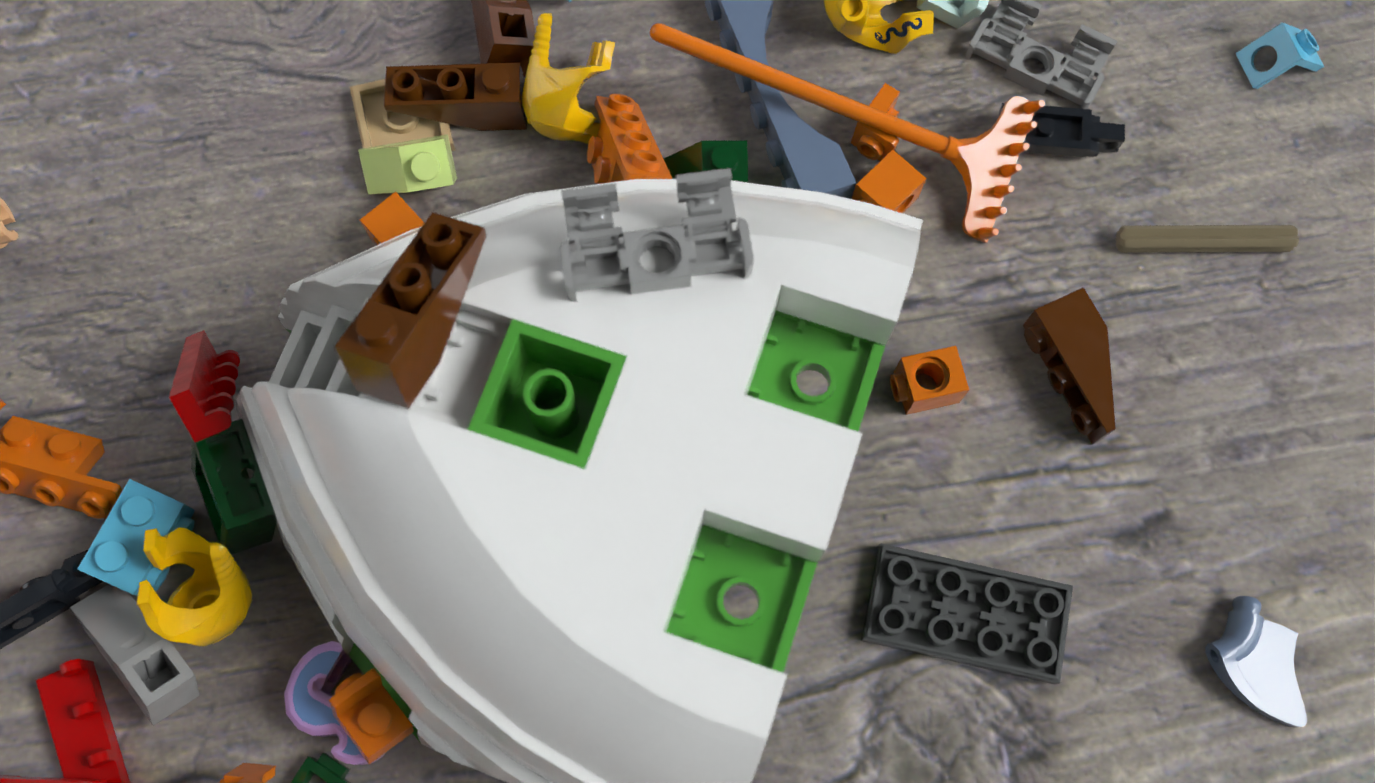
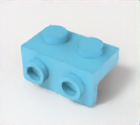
(118, 548)

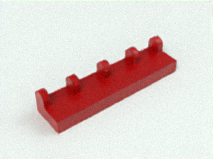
(204, 387)
(81, 723)

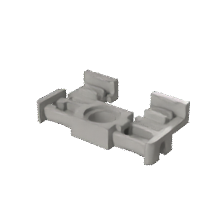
(1069, 80)
(707, 249)

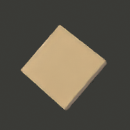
(387, 127)

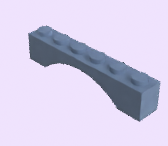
(802, 153)

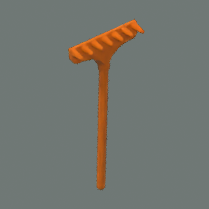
(982, 161)

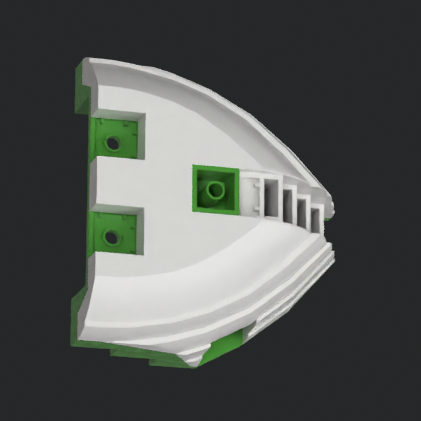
(587, 483)

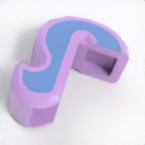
(309, 696)

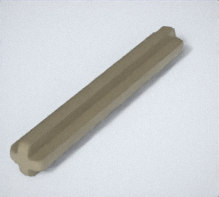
(1207, 238)

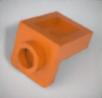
(871, 141)
(369, 714)

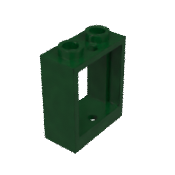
(234, 501)

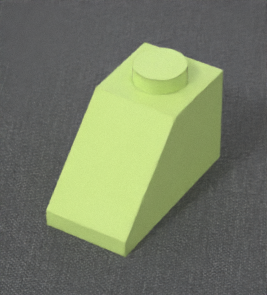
(408, 165)

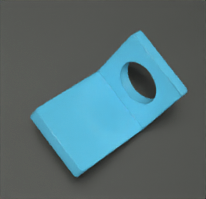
(1292, 49)

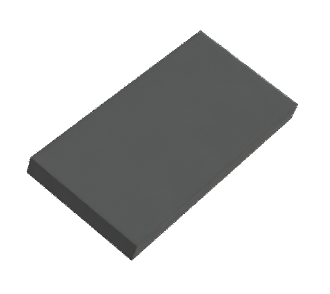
(968, 613)

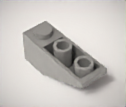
(139, 657)

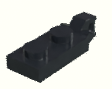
(1072, 133)
(43, 599)

